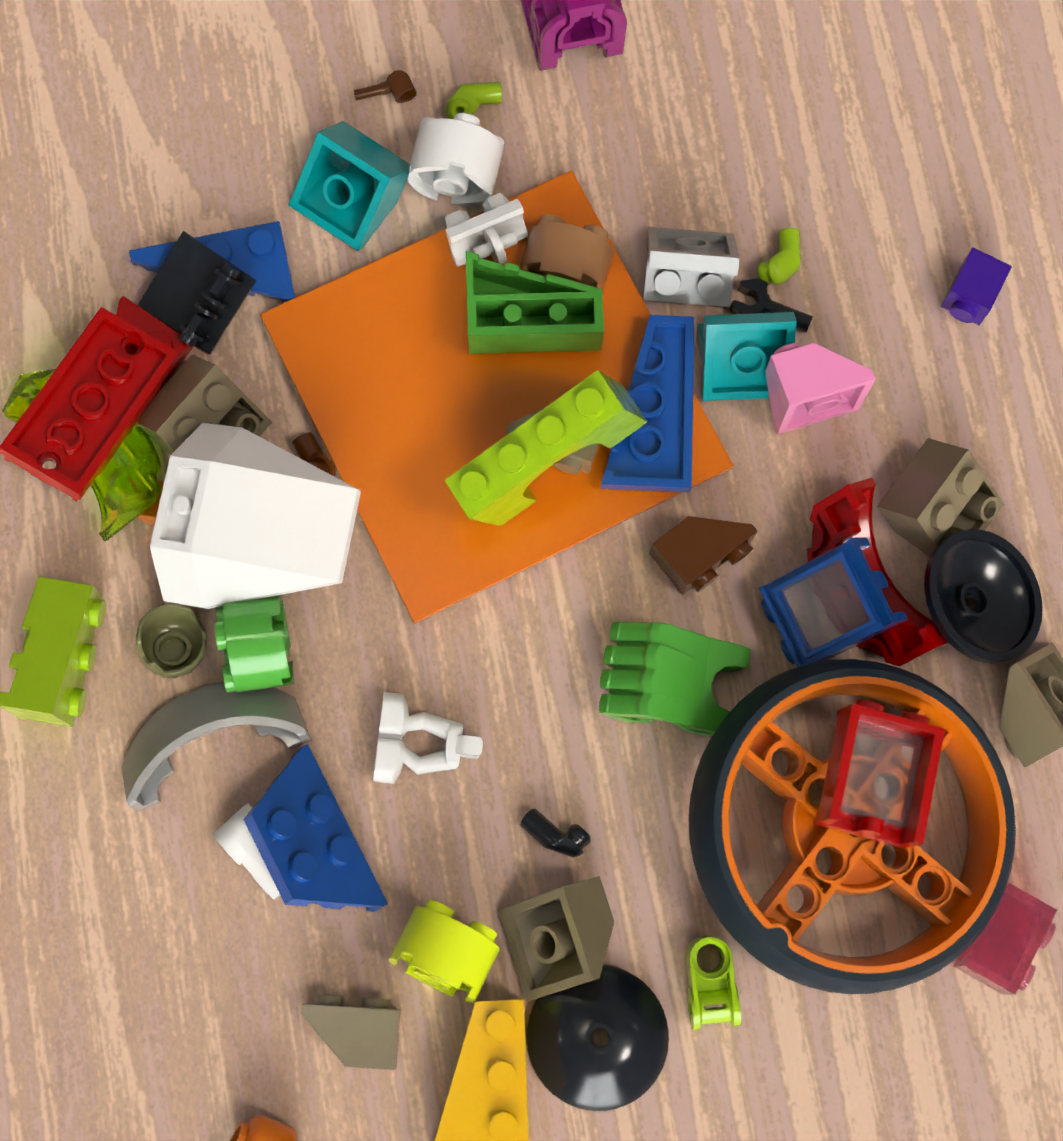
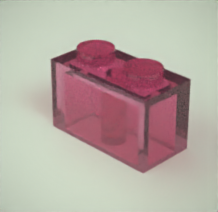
(1009, 942)

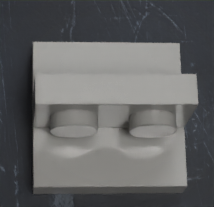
(690, 266)

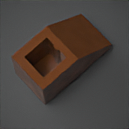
(699, 547)

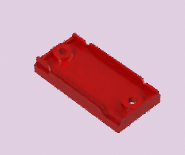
(89, 404)

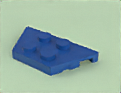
(310, 841)

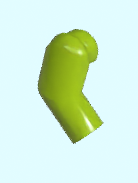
(472, 96)
(785, 262)

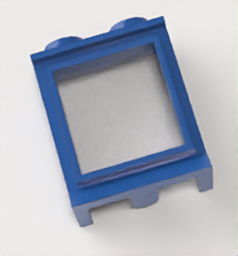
(829, 604)

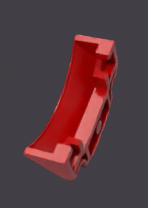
(848, 516)

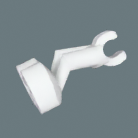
(391, 749)

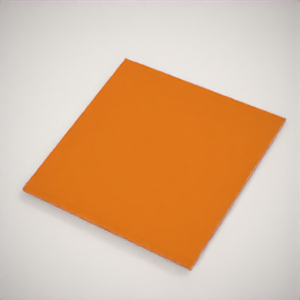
(408, 406)

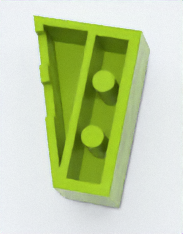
(55, 652)

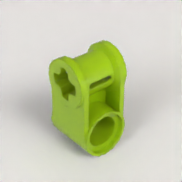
(711, 987)

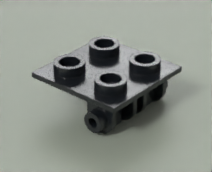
(196, 293)

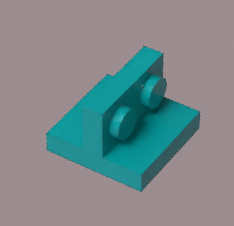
(738, 351)

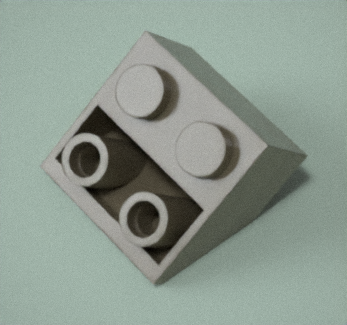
(198, 396)
(939, 496)

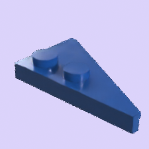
(253, 249)

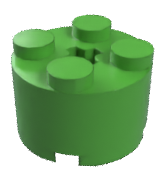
(254, 644)

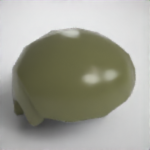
(171, 640)

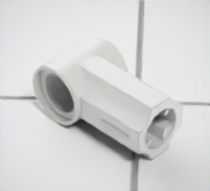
(239, 844)

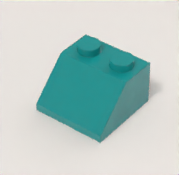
(349, 184)

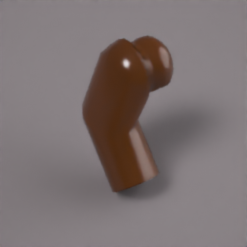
(311, 452)

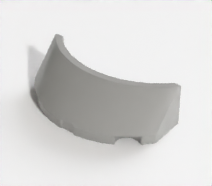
(199, 715)

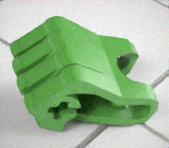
(666, 675)

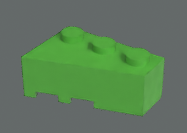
(528, 311)

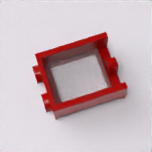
(881, 775)

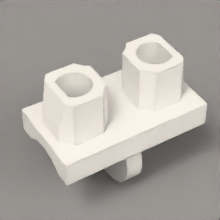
(487, 233)

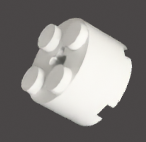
(455, 160)

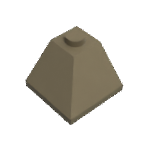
(1034, 706)
(559, 937)

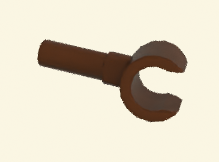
(396, 83)

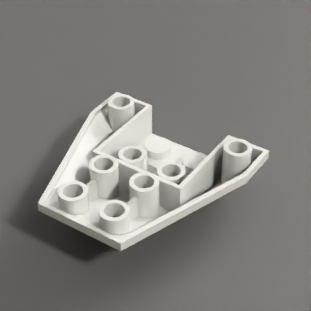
(247, 521)

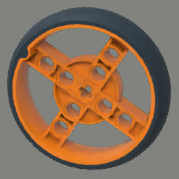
(770, 929)

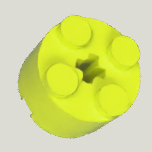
(446, 951)

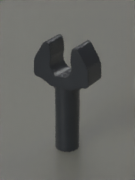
(758, 290)

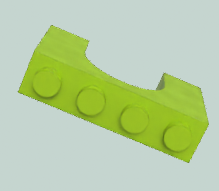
(497, 481)

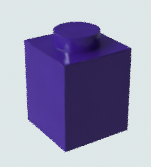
(975, 287)

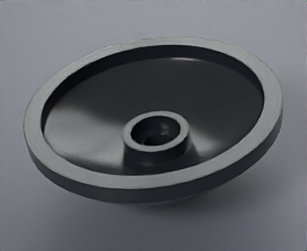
(983, 596)
(604, 1075)

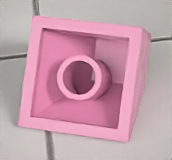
(813, 385)

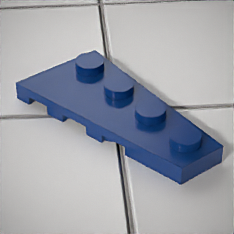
(662, 388)

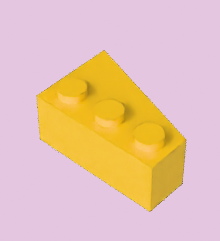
(490, 1078)

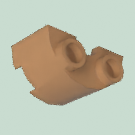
(568, 251)

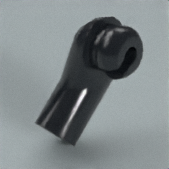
(552, 837)

